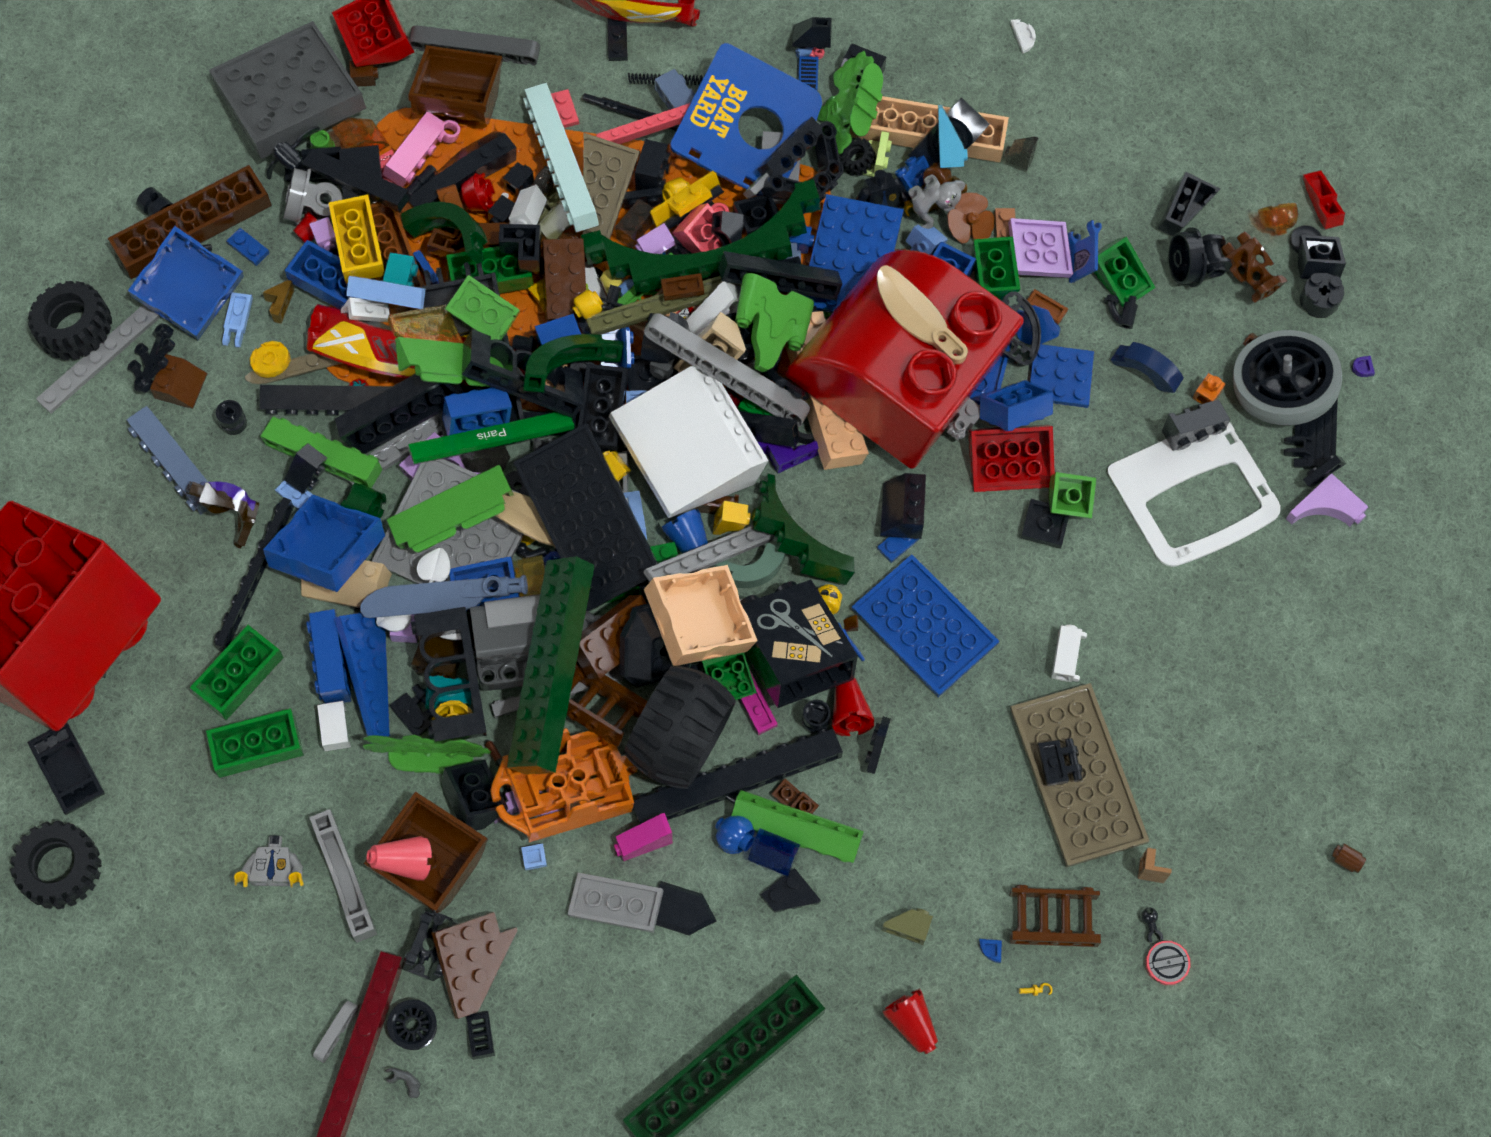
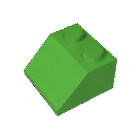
(1071, 495)

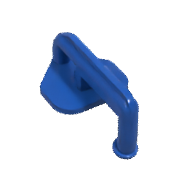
(1049, 328)

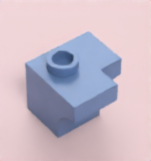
(925, 239)

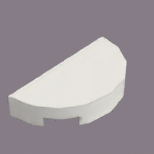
(1024, 34)

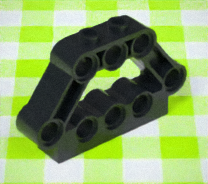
(827, 157)

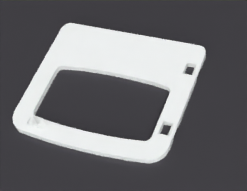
(1160, 468)

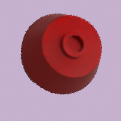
(478, 193)

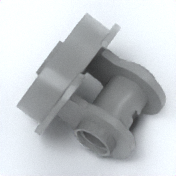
(306, 197)

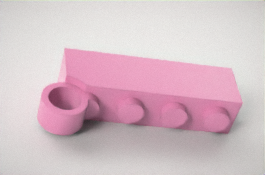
(417, 146)

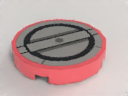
(1168, 962)

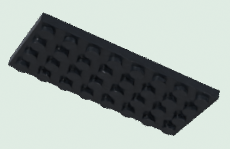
(587, 512)

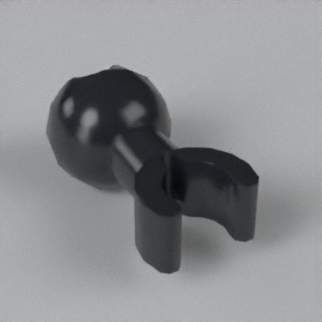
(1150, 920)

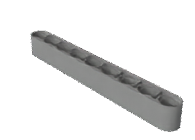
(725, 369)

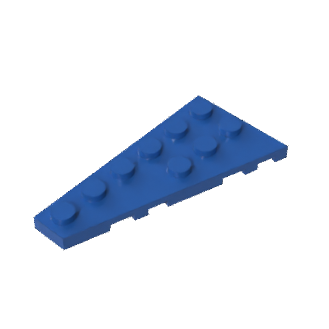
(367, 663)

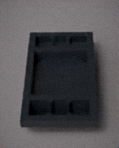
(967, 123)
(66, 768)

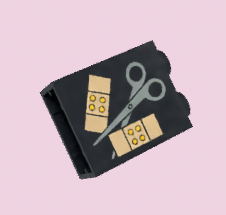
(797, 643)

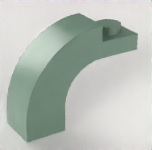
(758, 572)

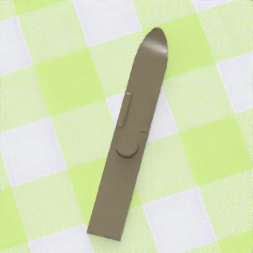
(296, 367)

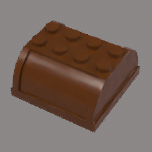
(456, 84)
(454, 851)

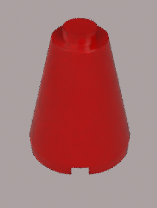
(851, 710)
(913, 1021)

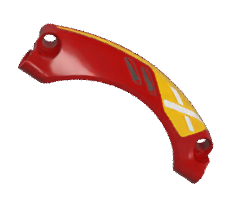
(643, 10)
(355, 343)

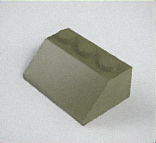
(553, 218)

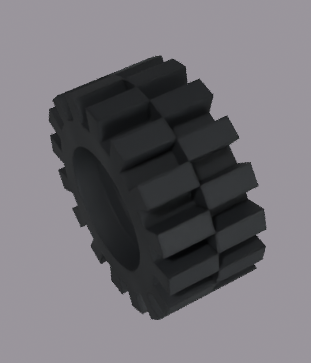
(863, 163)

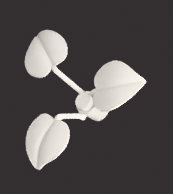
(432, 567)

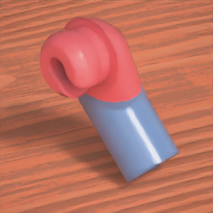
(810, 51)

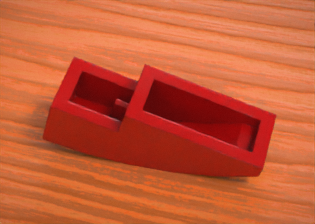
(1324, 199)

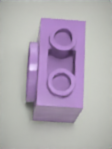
(656, 240)

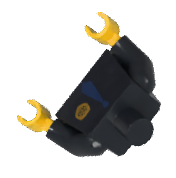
(885, 191)

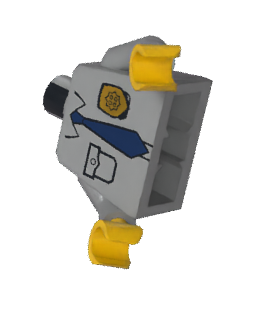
(271, 866)

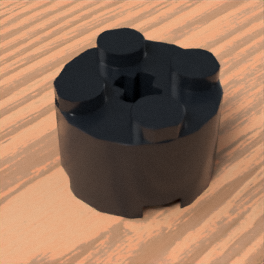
(1322, 295)

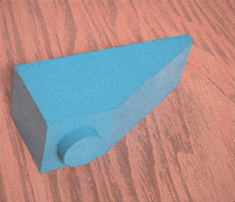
(950, 145)

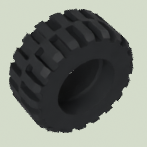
(59, 303)
(36, 846)

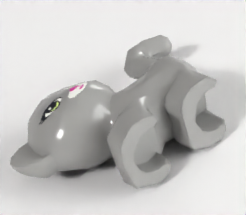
(944, 195)

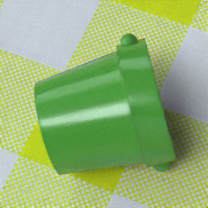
(321, 140)

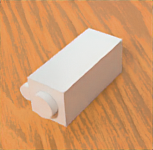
(528, 206)
(1067, 653)

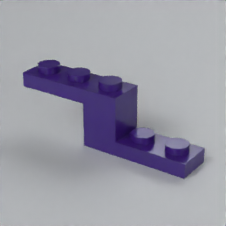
(785, 458)

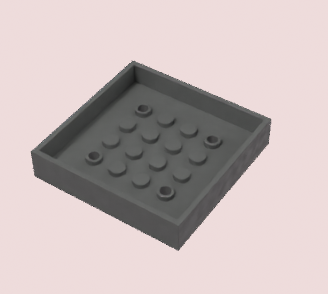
(287, 88)

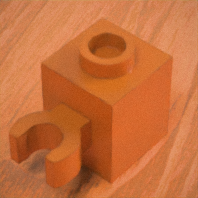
(1209, 389)

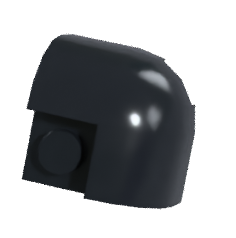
(654, 352)

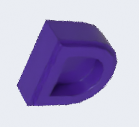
(1363, 367)

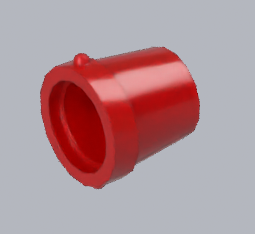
(303, 229)

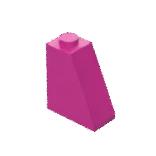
(644, 838)

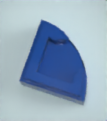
(991, 949)

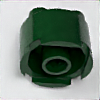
(365, 500)

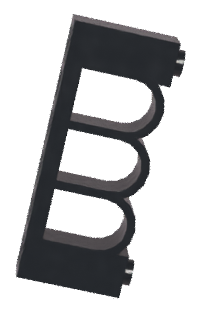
(476, 365)
(440, 624)

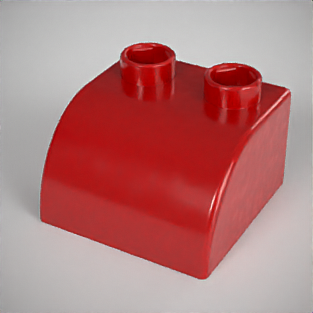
(889, 380)
(62, 614)

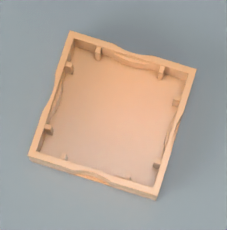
(700, 615)

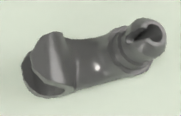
(412, 1082)

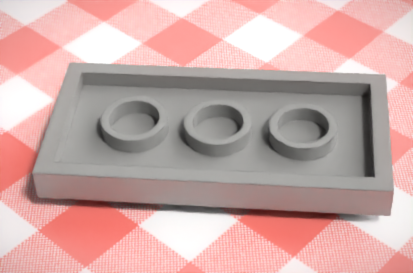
(615, 902)

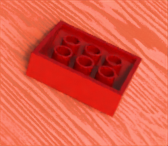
(372, 32)
(1011, 458)

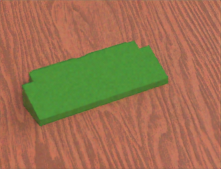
(435, 360)
(456, 507)

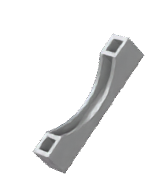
(343, 876)

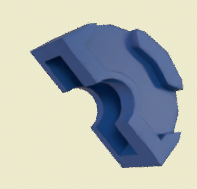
(912, 172)

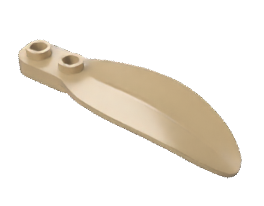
(918, 314)
(524, 517)

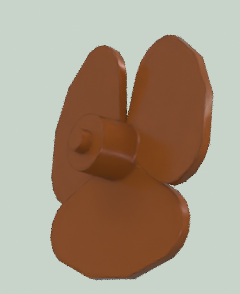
(969, 217)

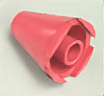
(402, 857)

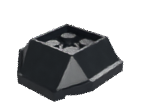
(643, 649)

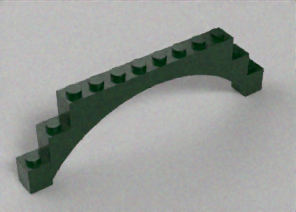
(767, 242)

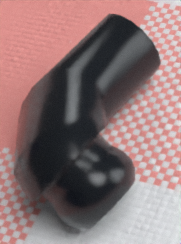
(526, 552)

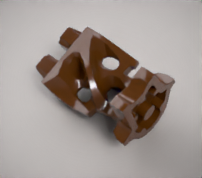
(1246, 257)

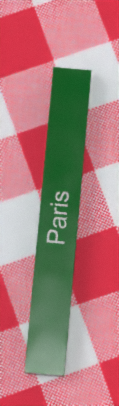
(489, 437)

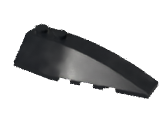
(479, 157)

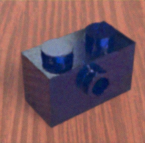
(773, 852)

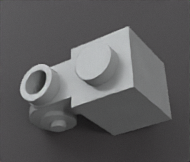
(964, 420)

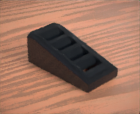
(481, 1053)

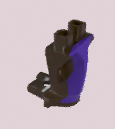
(222, 497)

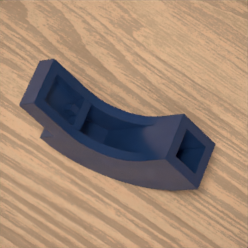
(1151, 363)

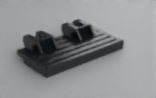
(1318, 439)

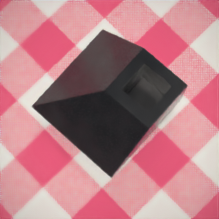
(813, 33)

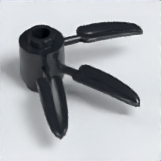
(287, 154)

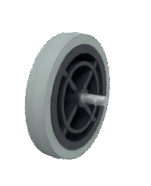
(1287, 377)

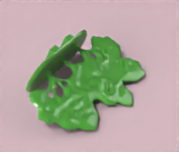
(852, 104)
(424, 754)

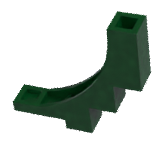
(813, 556)

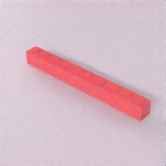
(645, 126)

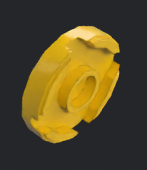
(270, 359)

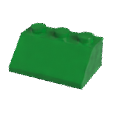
(996, 265)

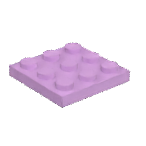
(1041, 247)

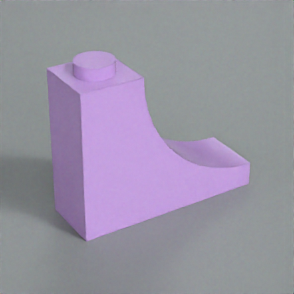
(1333, 500)

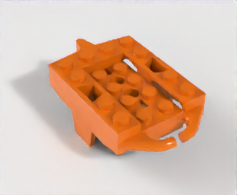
(584, 757)

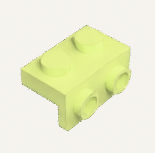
(880, 149)

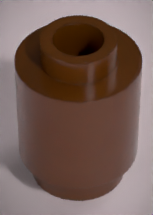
(1348, 858)

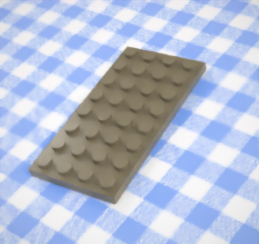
(1088, 815)

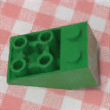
(732, 673)

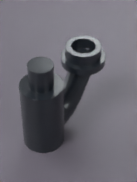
(1127, 318)

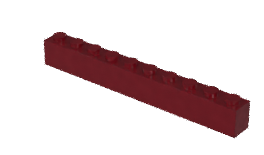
(361, 1046)

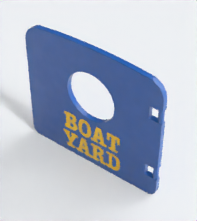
(727, 91)

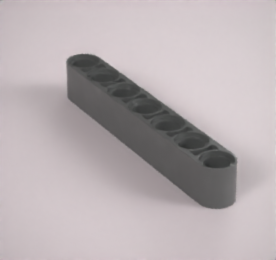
(511, 49)

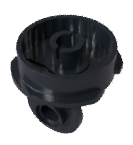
(1196, 257)

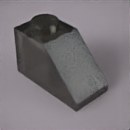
(1021, 153)

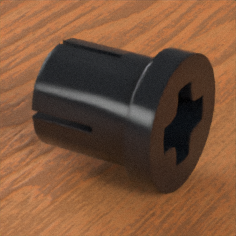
(524, 343)

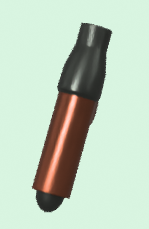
(494, 752)

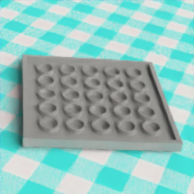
(478, 544)

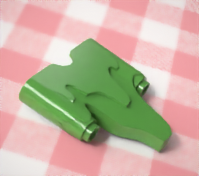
(774, 317)

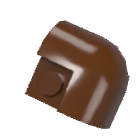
(445, 242)

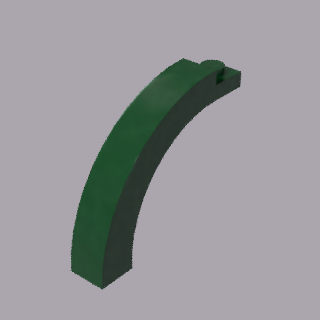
(446, 215)
(567, 350)

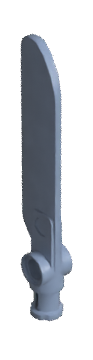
(437, 596)

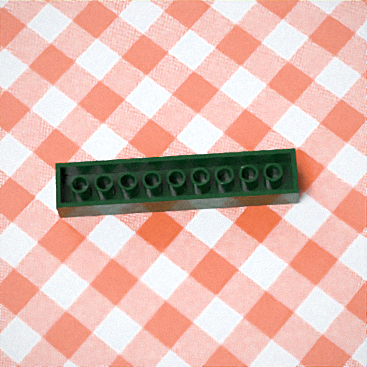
(550, 666)
(727, 1063)

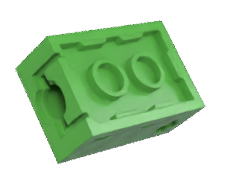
(482, 309)

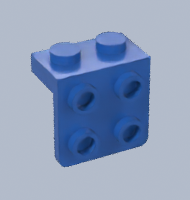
(625, 335)

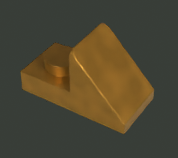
(280, 297)

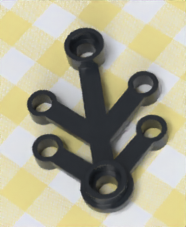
(144, 379)

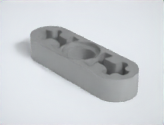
(332, 1035)

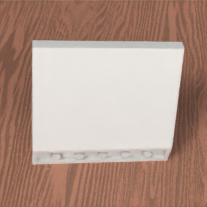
(689, 441)

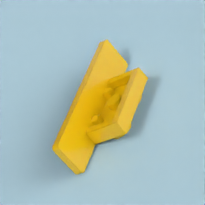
(686, 199)

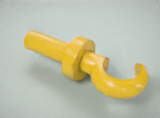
(1035, 989)

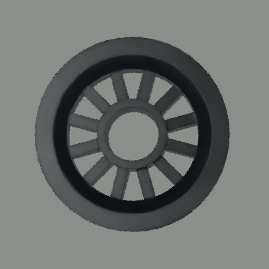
(398, 1011)

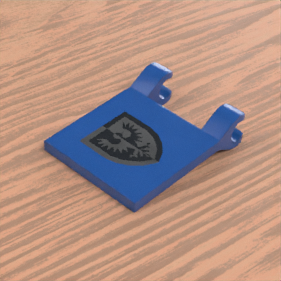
(1084, 252)

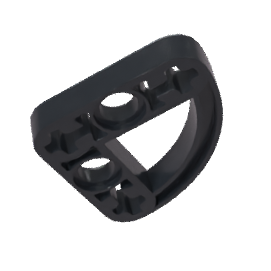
(1035, 327)

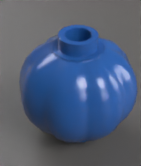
(734, 834)

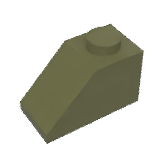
(910, 925)

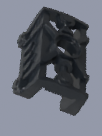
(417, 946)

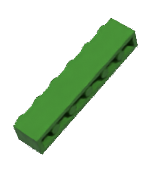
(341, 461)
(799, 826)

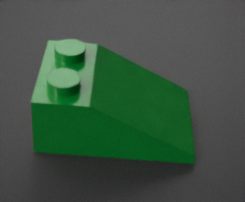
(1123, 271)

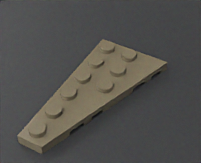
(607, 177)

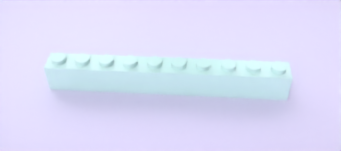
(561, 158)

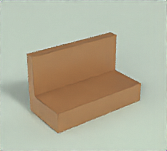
(1148, 871)

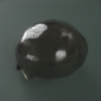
(544, 180)

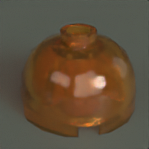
(1278, 218)

